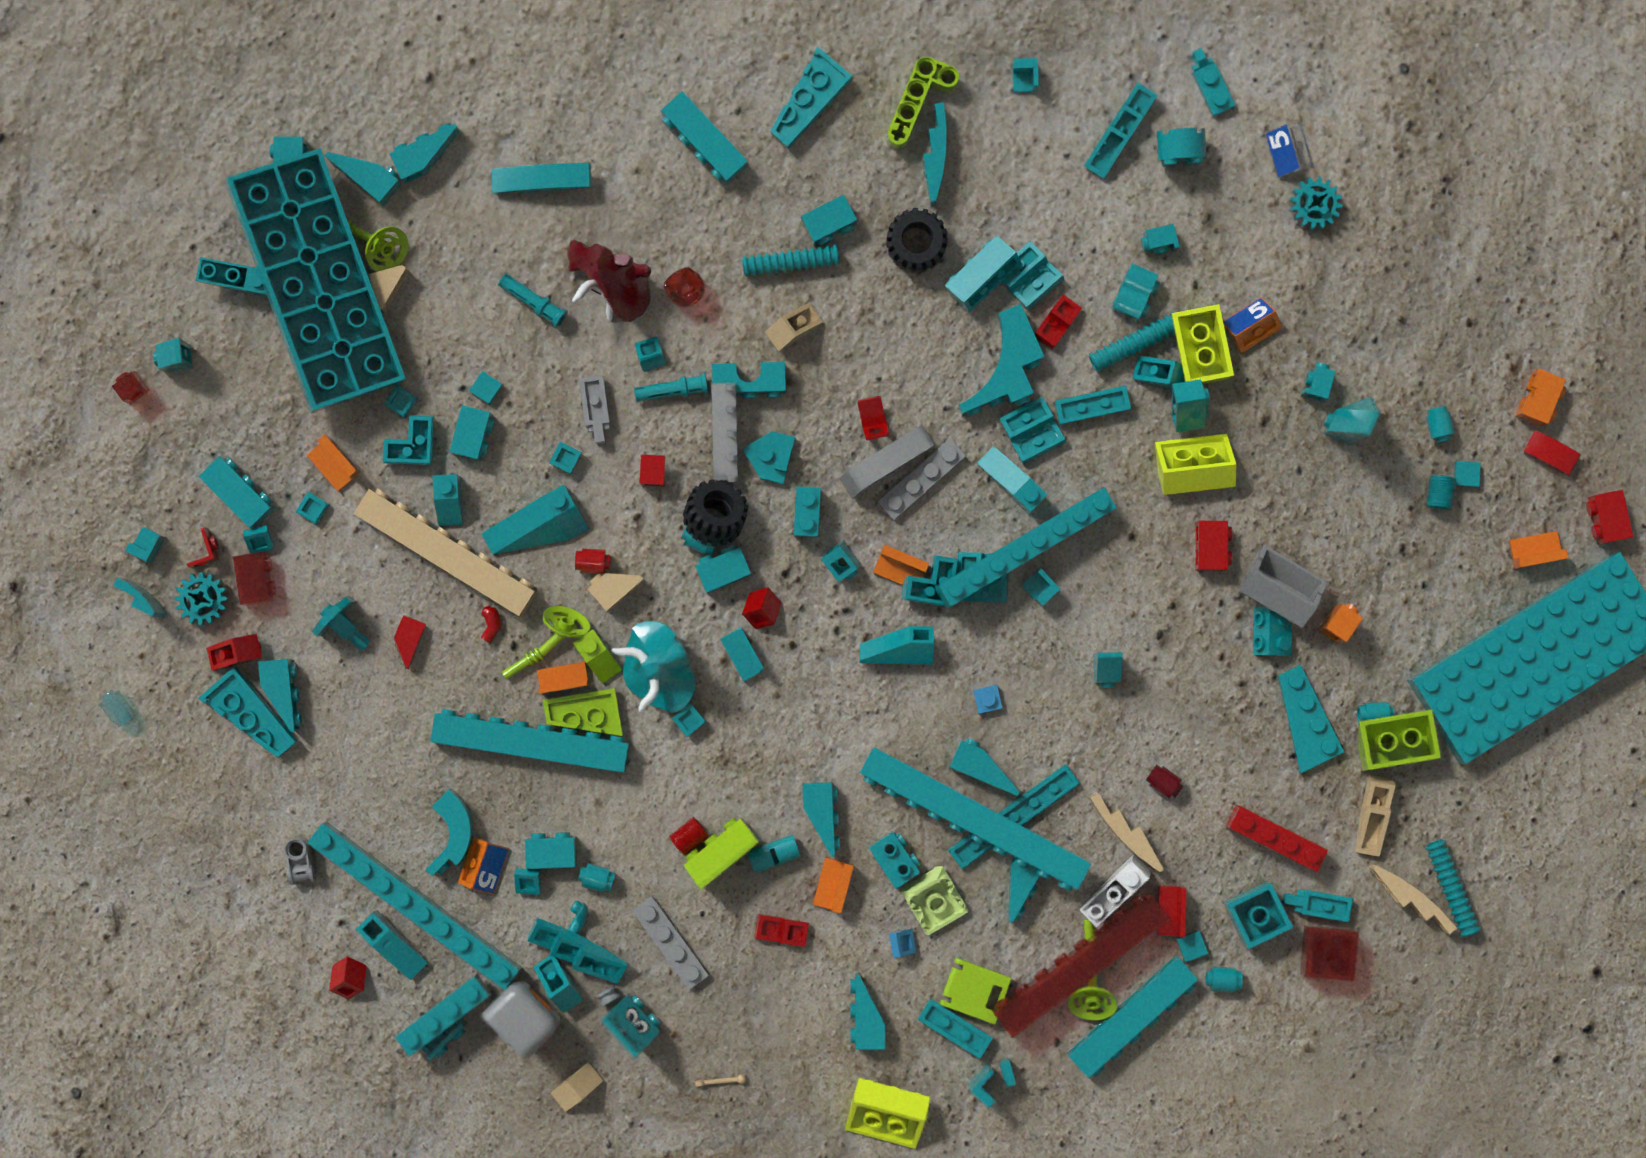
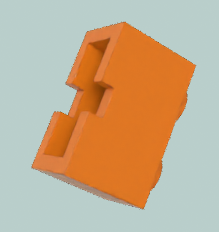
(1543, 396)
(1340, 623)

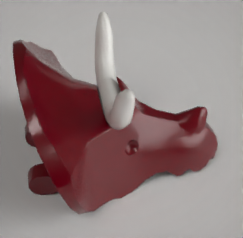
(614, 276)

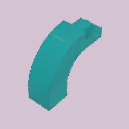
(460, 824)

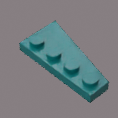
(817, 89)
(242, 705)
(1309, 726)

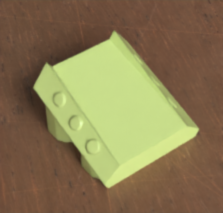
(934, 900)

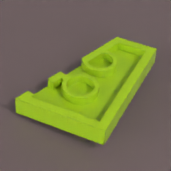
(586, 711)

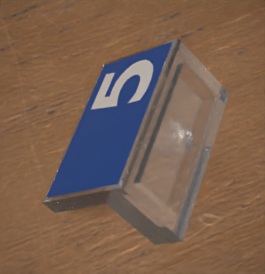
(1289, 149)

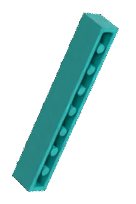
(1025, 547)
(530, 742)

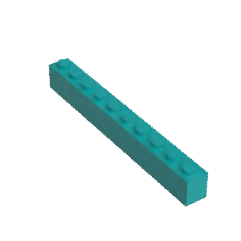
(975, 818)
(414, 905)

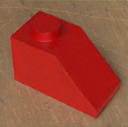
(234, 652)

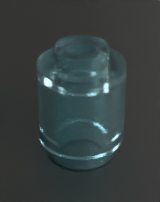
(116, 707)

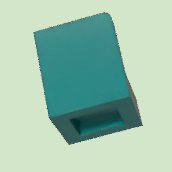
(1025, 75)
(146, 545)
(1040, 587)

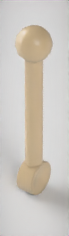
(741, 1079)

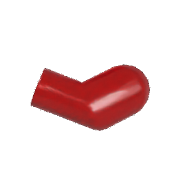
(493, 623)

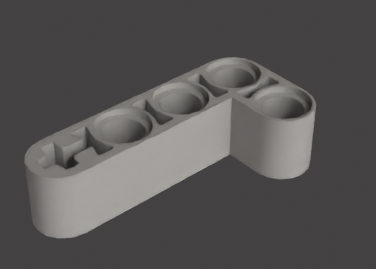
(886, 461)

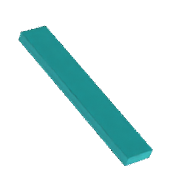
(1020, 812)

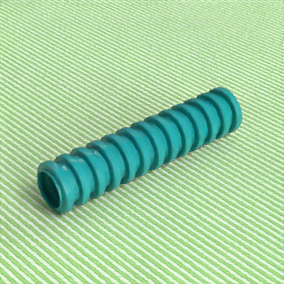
(791, 260)
(1133, 343)
(1452, 888)

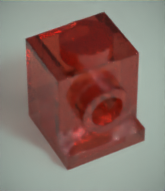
(130, 387)

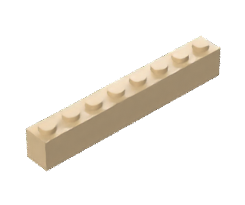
(444, 552)

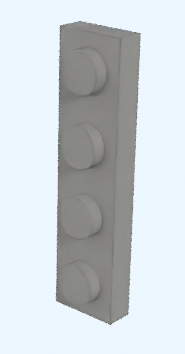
(921, 479)
(670, 942)

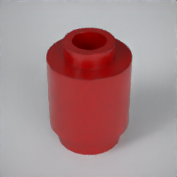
(592, 561)

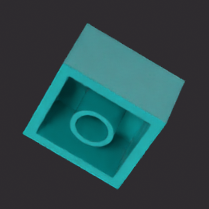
(1257, 915)

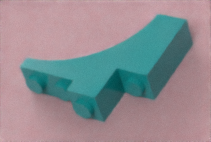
(1009, 380)

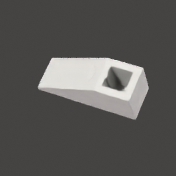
(1116, 890)

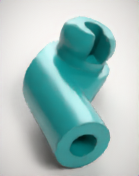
(580, 918)

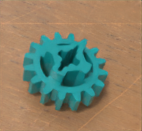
(1320, 211)
(198, 607)

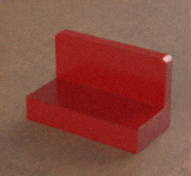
(1173, 902)

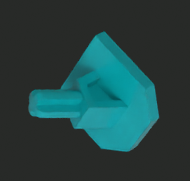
(334, 618)

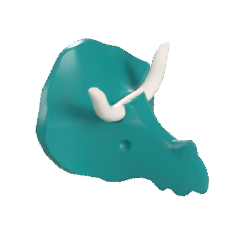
(657, 667)

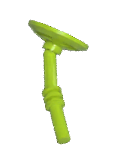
(382, 246)
(562, 625)
(1092, 994)

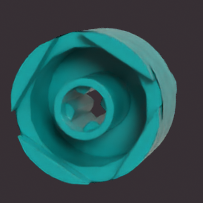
(1181, 145)

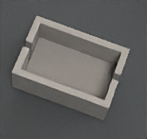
(1283, 586)

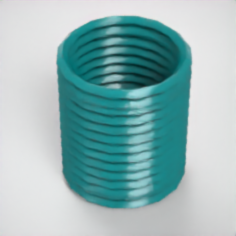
(1441, 492)

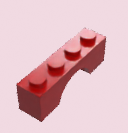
(1276, 838)

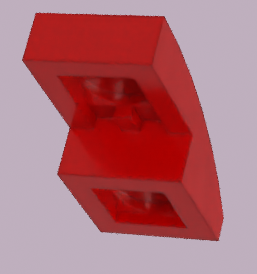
(1057, 321)
(1552, 452)
(781, 930)

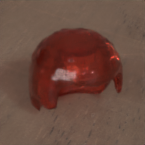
(685, 287)

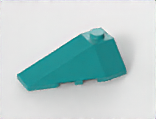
(1352, 421)
(542, 522)

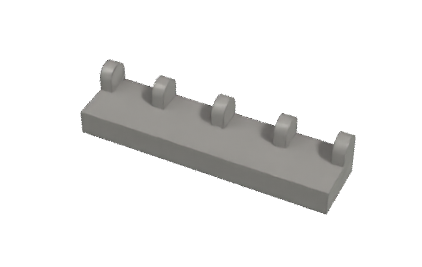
(724, 431)

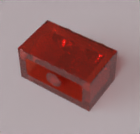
(254, 578)

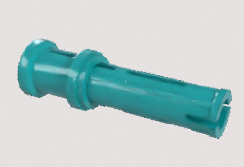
(541, 305)
(683, 387)

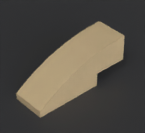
(1374, 815)

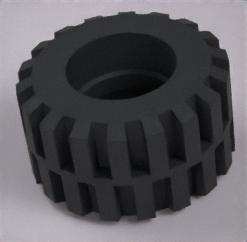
(924, 221)
(719, 497)

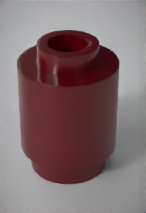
(1164, 782)

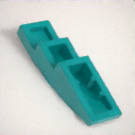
(1120, 130)
(935, 161)
(541, 178)
(583, 953)

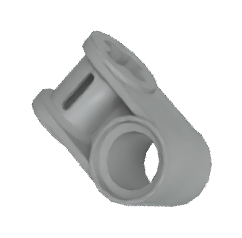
(299, 862)

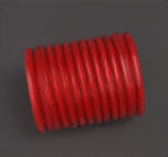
(688, 836)

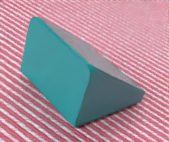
(650, 354)

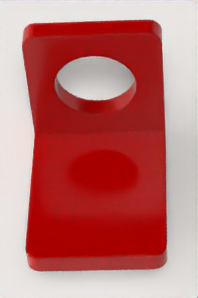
(872, 417)
(211, 545)

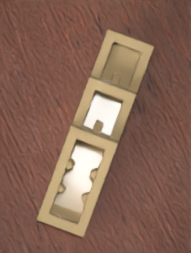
(1131, 838)
(1406, 894)

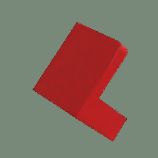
(652, 470)
(761, 608)
(347, 978)

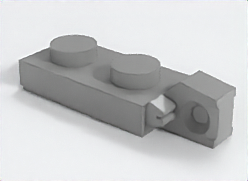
(595, 406)

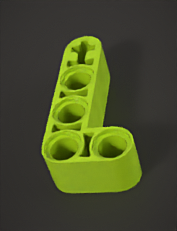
(916, 104)

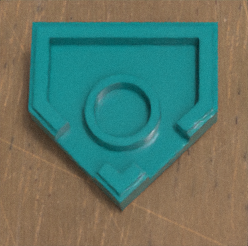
(771, 456)

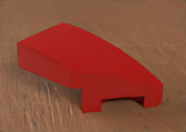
(407, 639)

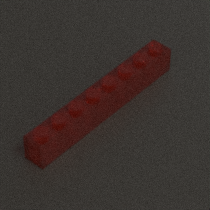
(1080, 965)

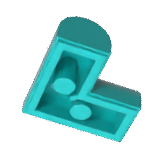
(418, 447)
(923, 589)

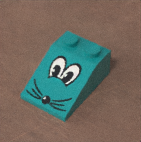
(632, 1024)

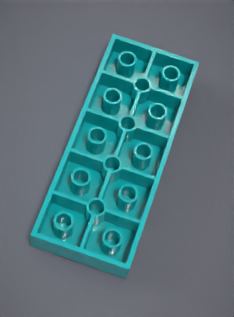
(315, 280)
(1536, 658)

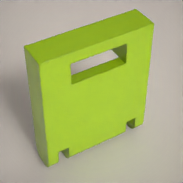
(972, 988)

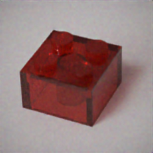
(1329, 953)

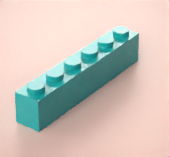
(1132, 1017)

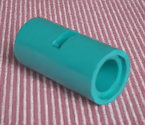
(774, 854)

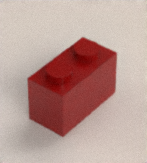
(1609, 517)
(1212, 546)

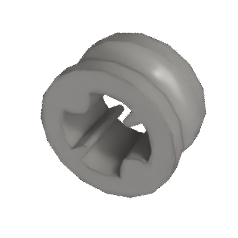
(607, 995)

